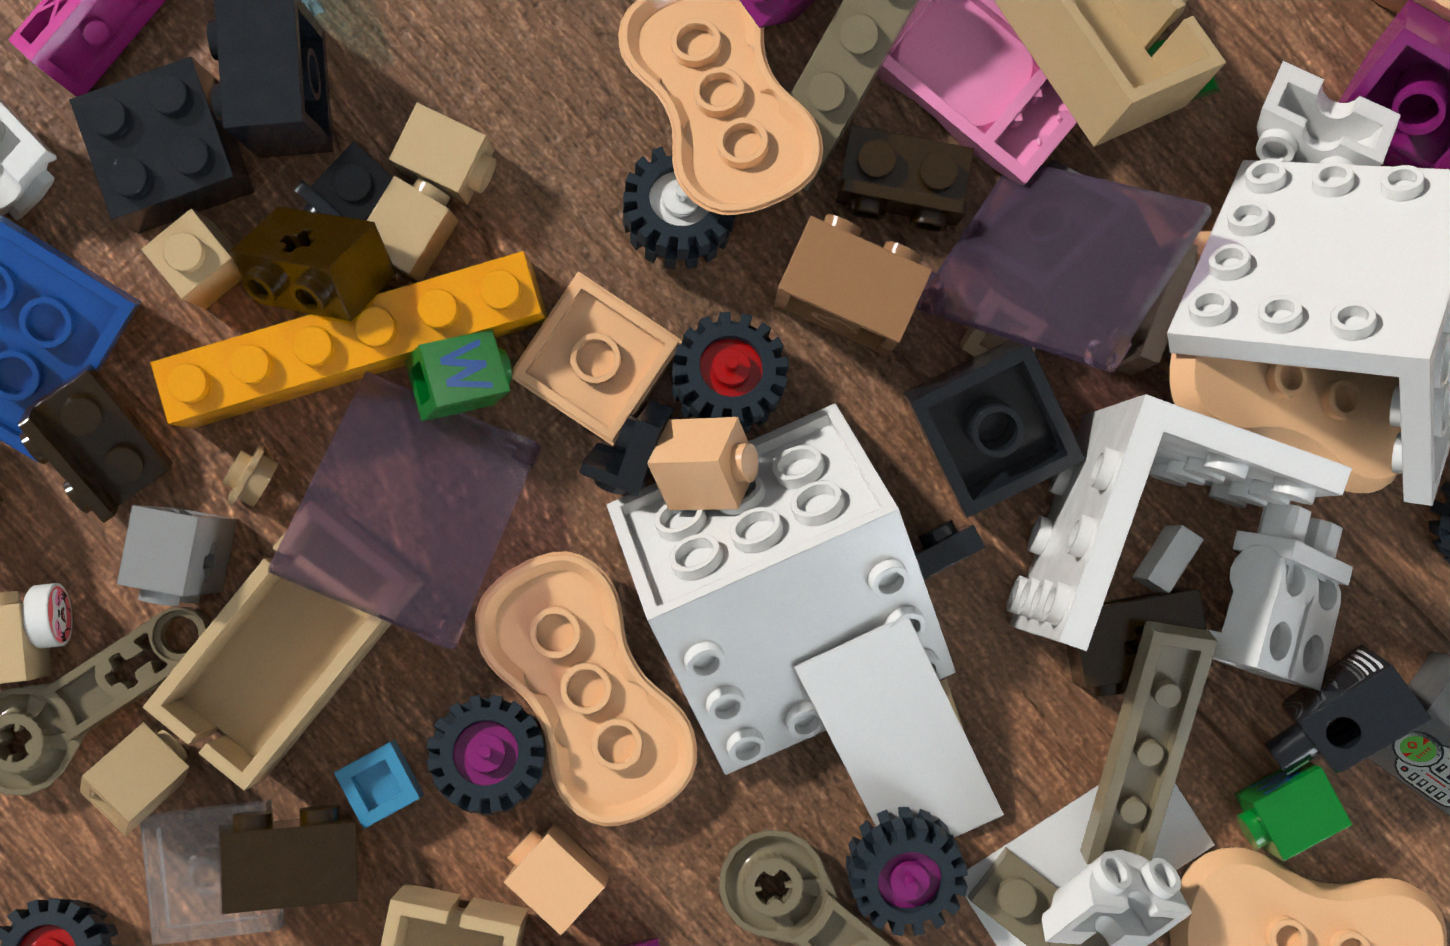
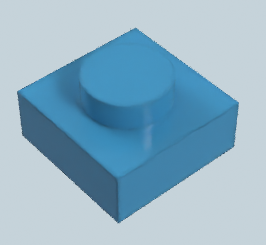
(379, 784)

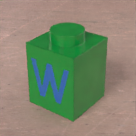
(458, 374)
(1290, 811)

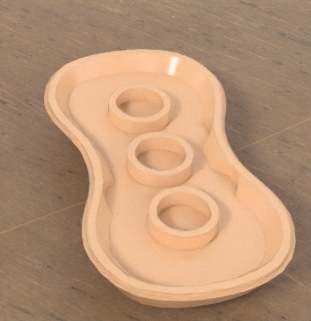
(733, 125)
(1307, 408)
(608, 731)
(1256, 901)

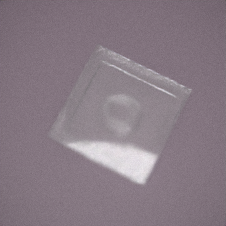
(184, 876)

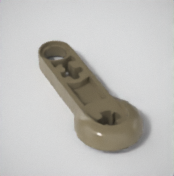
(81, 700)
(808, 909)

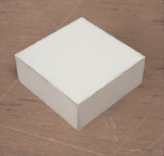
(1167, 558)

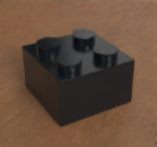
(271, 76)
(160, 146)
(994, 426)

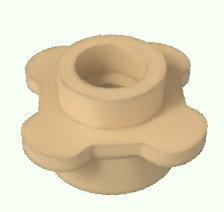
(249, 476)

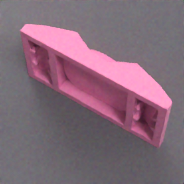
(979, 84)

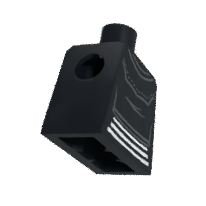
(1369, 711)

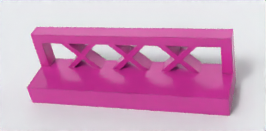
(80, 37)

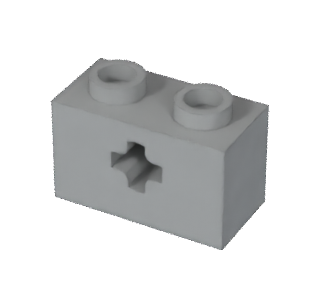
(175, 554)

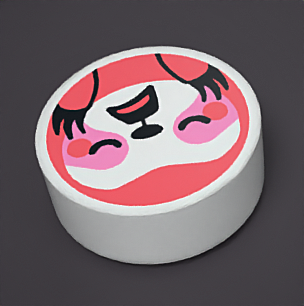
(47, 615)

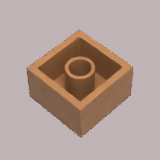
(852, 284)

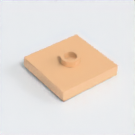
(595, 358)

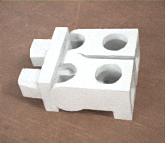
(1284, 597)

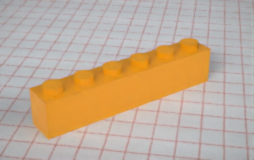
(328, 352)

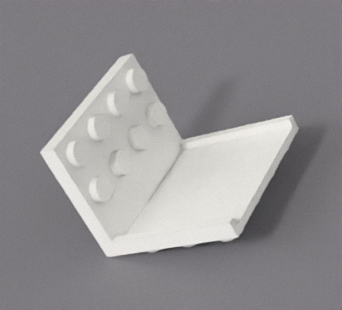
(1340, 277)
(1098, 498)
(775, 583)

